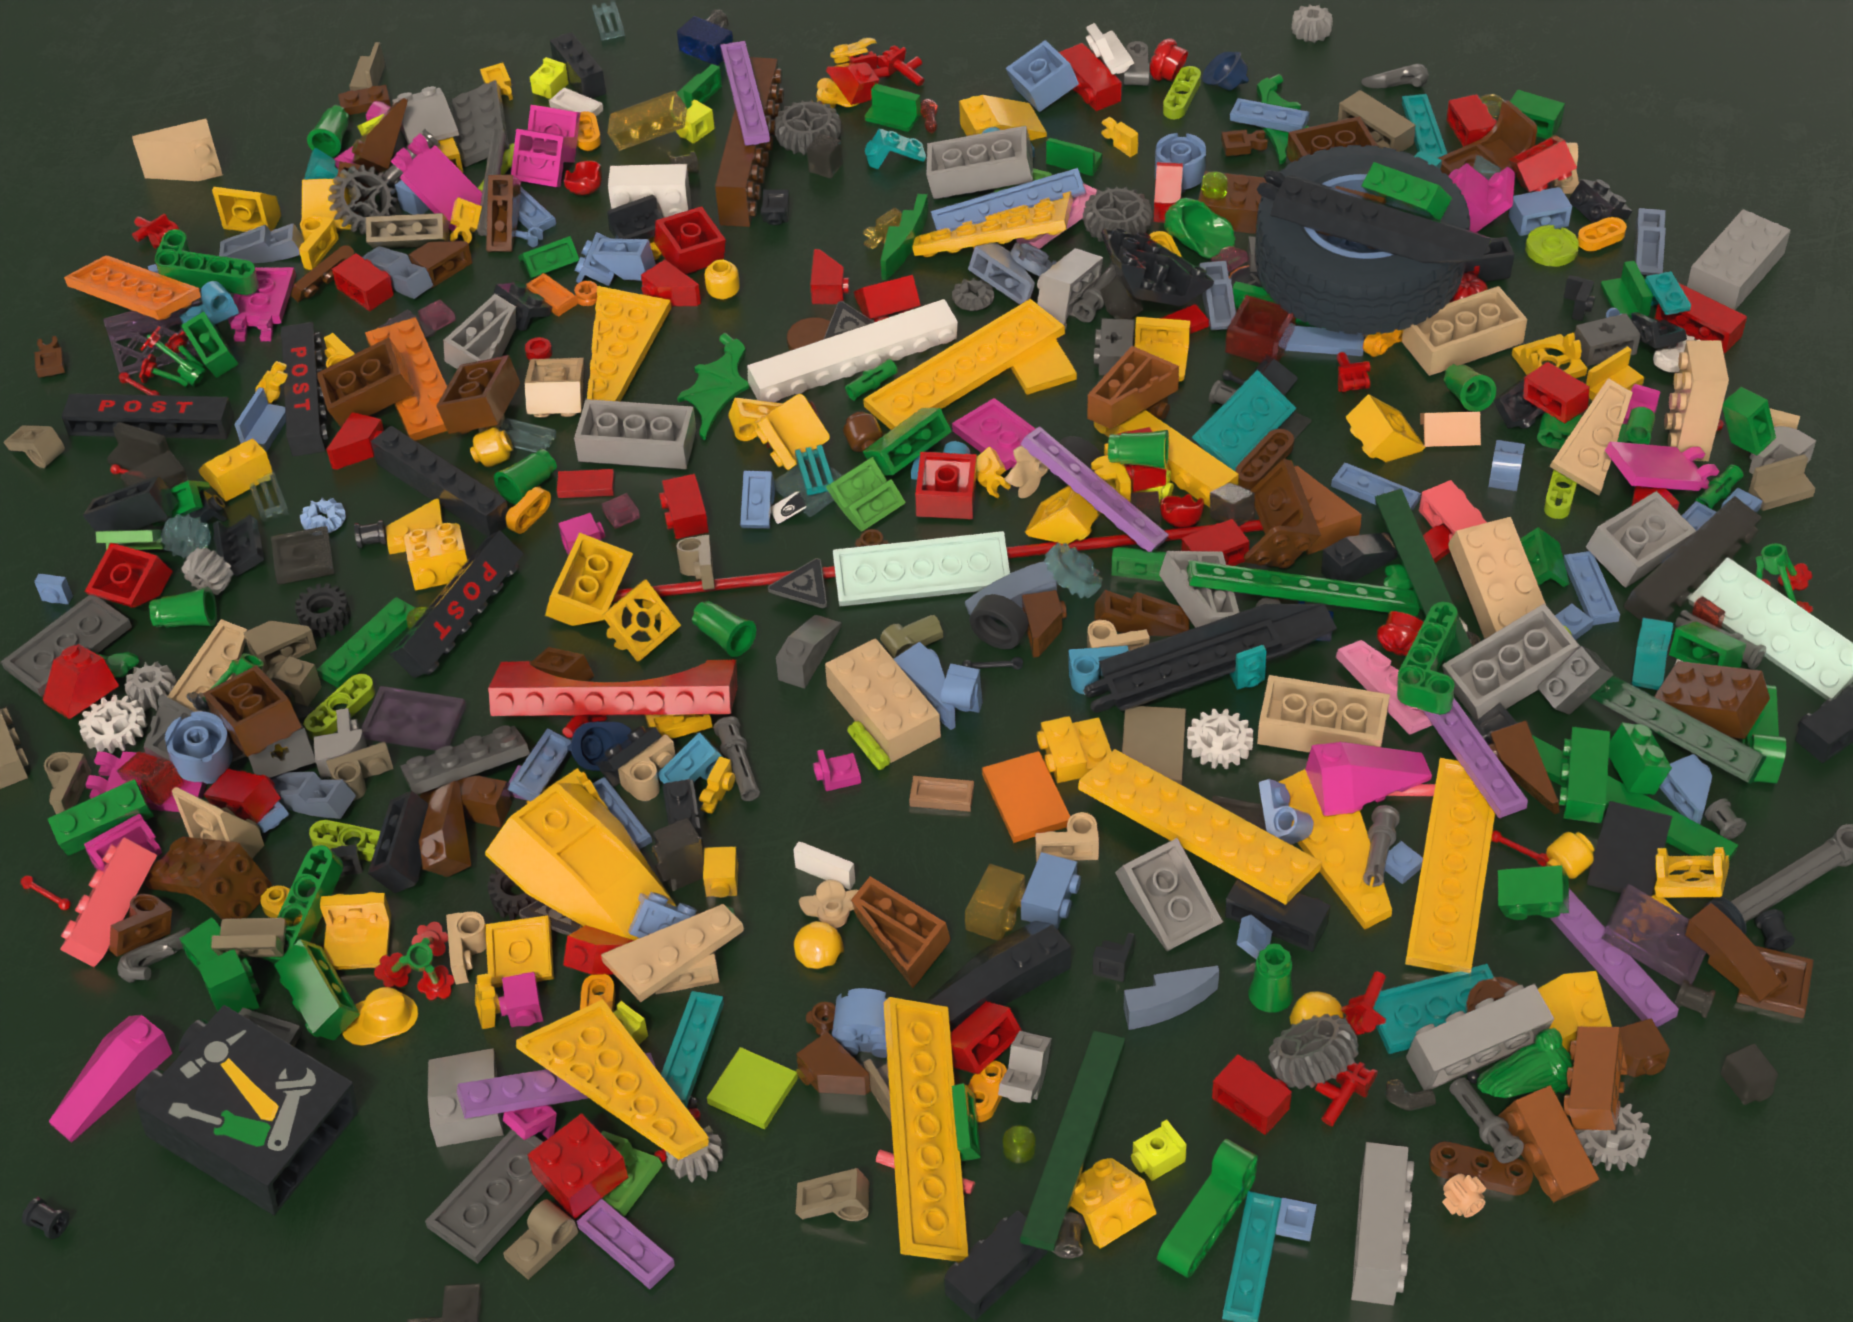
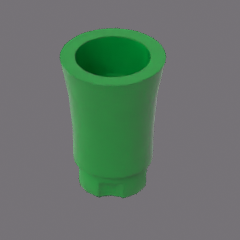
(329, 131)
(1471, 388)
(1140, 449)
(524, 475)
(185, 609)
(724, 627)
(1272, 982)

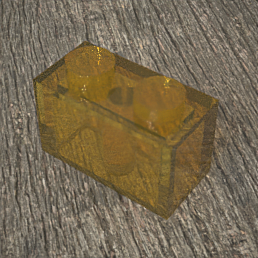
(995, 902)

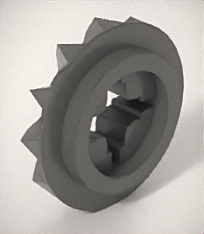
(969, 301)

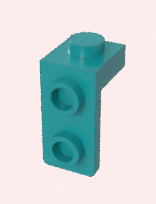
(888, 141)
(320, 166)
(1667, 293)
(1651, 653)
(1250, 667)

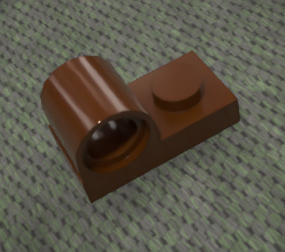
(563, 664)
(147, 922)

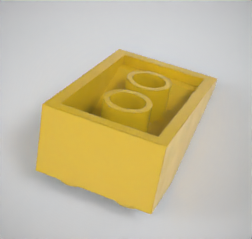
(987, 111)

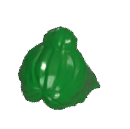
(1198, 227)
(1530, 1068)

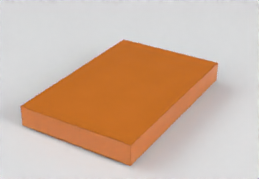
(1026, 796)

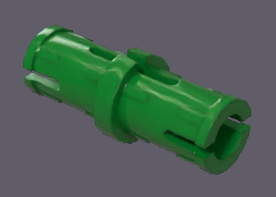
(871, 379)
(1728, 479)

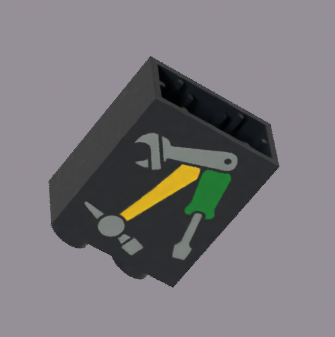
(246, 1108)

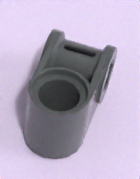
(1139, 71)

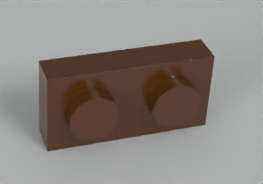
(361, 100)

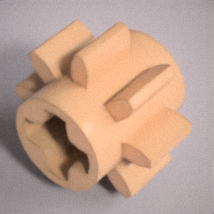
(1464, 1195)

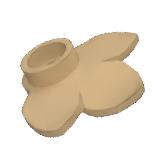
(1026, 472)
(829, 904)

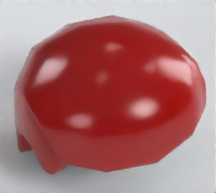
(585, 178)
(1181, 511)

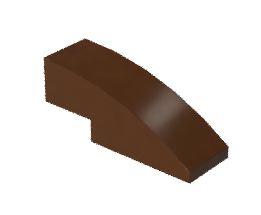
(1141, 613)
(1732, 953)

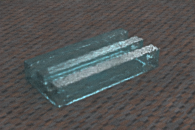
(606, 10)
(523, 439)
(272, 511)

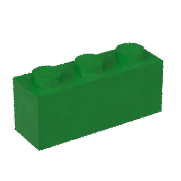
(1407, 191)
(908, 439)
(1585, 774)
(98, 815)
(316, 990)

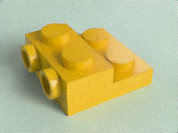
(1072, 747)

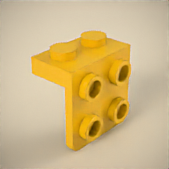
(1164, 339)
(789, 429)
(435, 554)
(356, 929)
(1111, 1200)

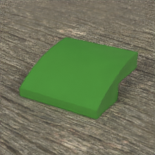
(865, 494)
(131, 538)
(640, 1169)

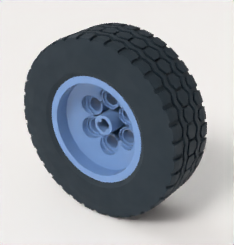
(1345, 282)

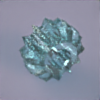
(185, 535)

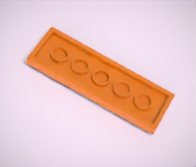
(133, 287)
(419, 409)

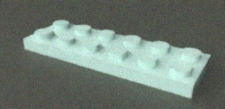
(919, 568)
(1791, 634)

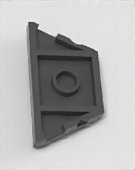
(168, 712)

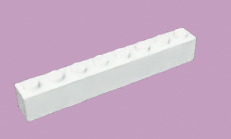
(852, 352)

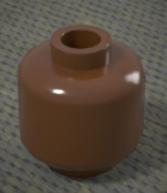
(861, 431)

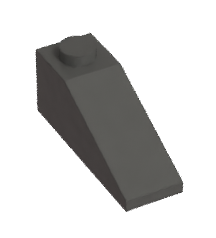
(805, 650)

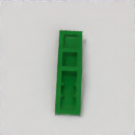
(901, 239)

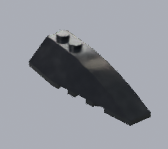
(1005, 971)

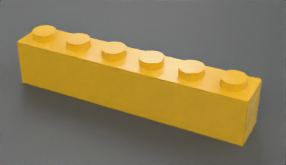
(1189, 464)

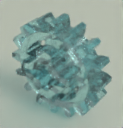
(1073, 570)

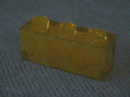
(647, 120)

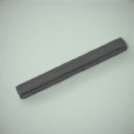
(493, 167)

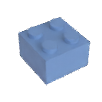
(1042, 76)

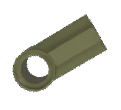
(899, 638)

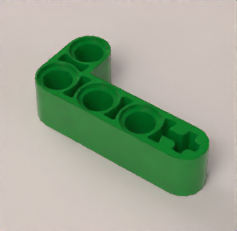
(197, 269)
(1638, 430)
(1418, 679)
(1765, 739)
(309, 908)
(1211, 1209)

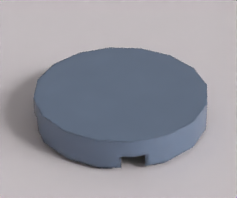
(1031, 258)

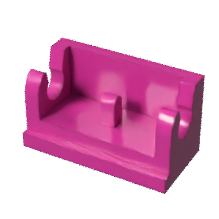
(133, 829)

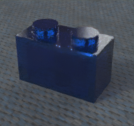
(703, 40)

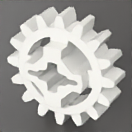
(113, 724)
(1220, 738)

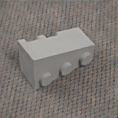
(1066, 283)
(482, 334)
(1198, 603)

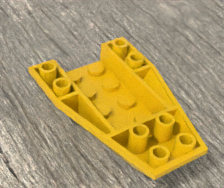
(576, 859)

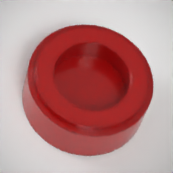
(538, 348)

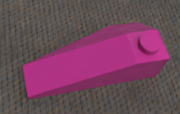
(1356, 774)
(111, 1072)

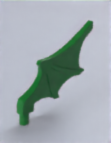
(1267, 92)
(717, 383)

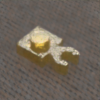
(879, 232)

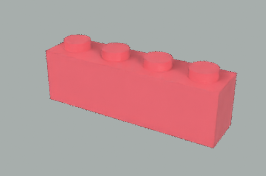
(1449, 506)
(108, 901)

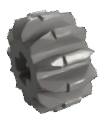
(1312, 23)
(207, 569)
(148, 684)
(699, 1161)

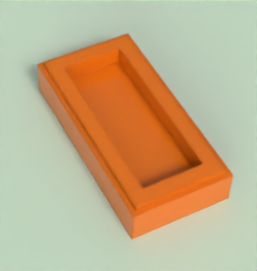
(553, 294)

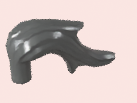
(1414, 74)
(135, 963)

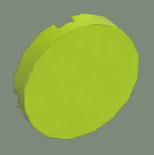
(1552, 246)

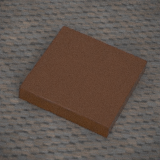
(1795, 978)

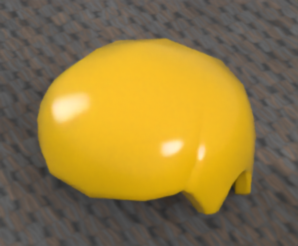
(818, 945)
(1316, 1004)

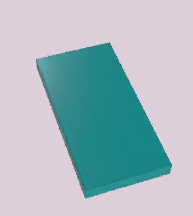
(1244, 421)
(1424, 1003)

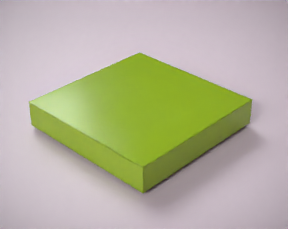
(752, 1088)

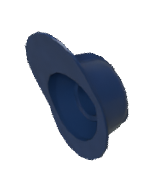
(1226, 71)
(593, 739)

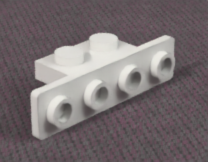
(1109, 49)

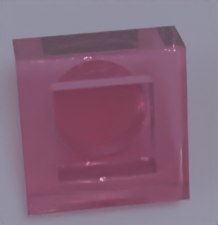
(1233, 256)
(436, 315)
(620, 510)

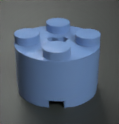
(1185, 150)
(199, 747)
(861, 1022)

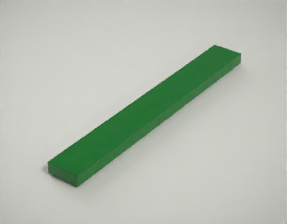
(1301, 588)
(1683, 832)

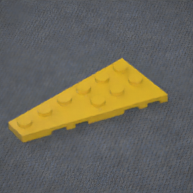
(1000, 227)
(621, 338)
(1344, 851)
(609, 1067)

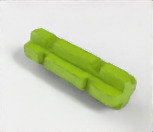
(868, 745)

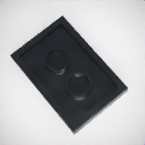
(1628, 848)

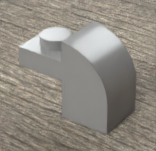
(1788, 444)
(334, 745)
(1026, 1067)

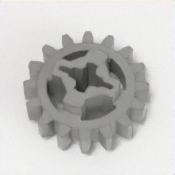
(1619, 1145)

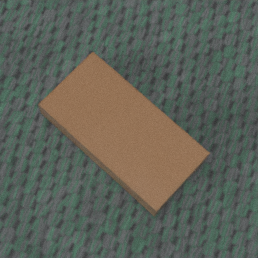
(941, 793)

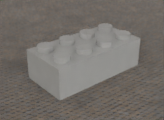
(979, 162)
(1738, 259)
(635, 434)
(1510, 662)
(1478, 1036)
(1382, 1224)

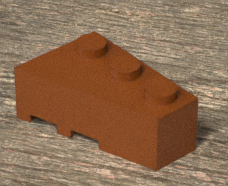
(1131, 387)
(1331, 513)
(901, 929)
(1596, 1078)
(1550, 1144)

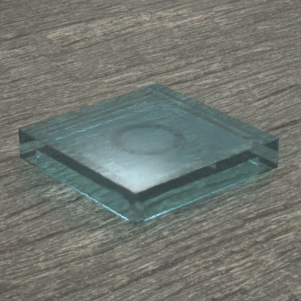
(792, 482)

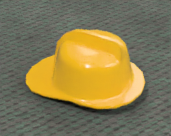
(381, 1016)

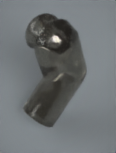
(1406, 1100)

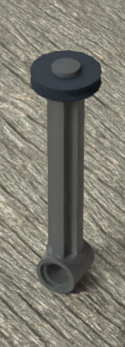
(1833, 853)

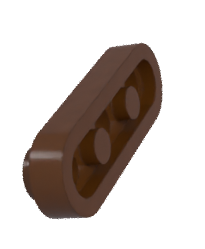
(1271, 451)
(1495, 1176)

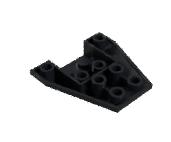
(1152, 270)

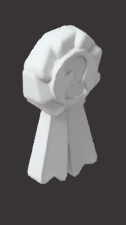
(1668, 358)

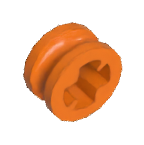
(586, 287)

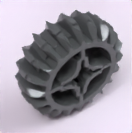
(802, 123)
(357, 190)
(1117, 209)
(1313, 1051)

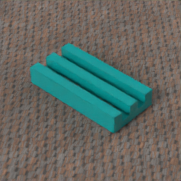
(811, 455)

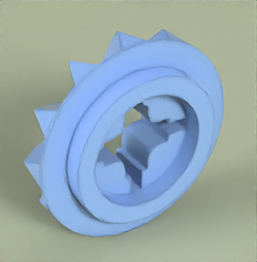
(334, 511)

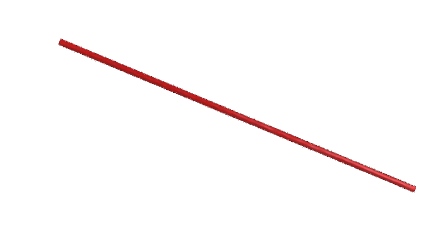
(1012, 552)

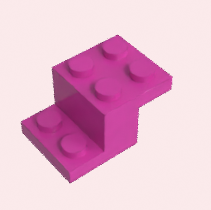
(545, 145)
(1484, 197)

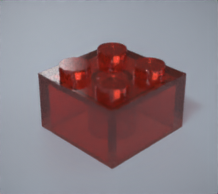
(1259, 330)

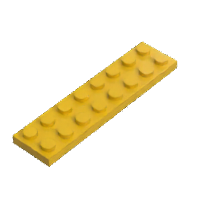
(966, 364)
(1200, 826)
(1451, 874)
(924, 1131)

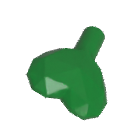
(1396, 577)
(120, 663)

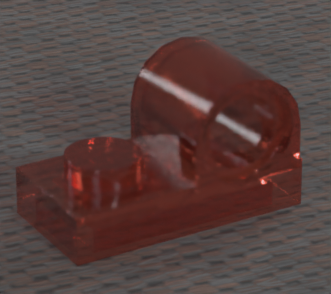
(154, 776)

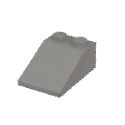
(429, 112)
(1639, 538)
(1169, 894)
(444, 1106)

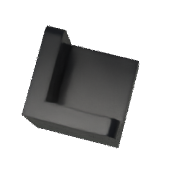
(1276, 374)
(1113, 959)

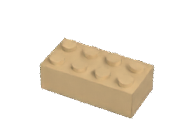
(1466, 331)
(1697, 397)
(1495, 574)
(883, 699)
(1314, 713)

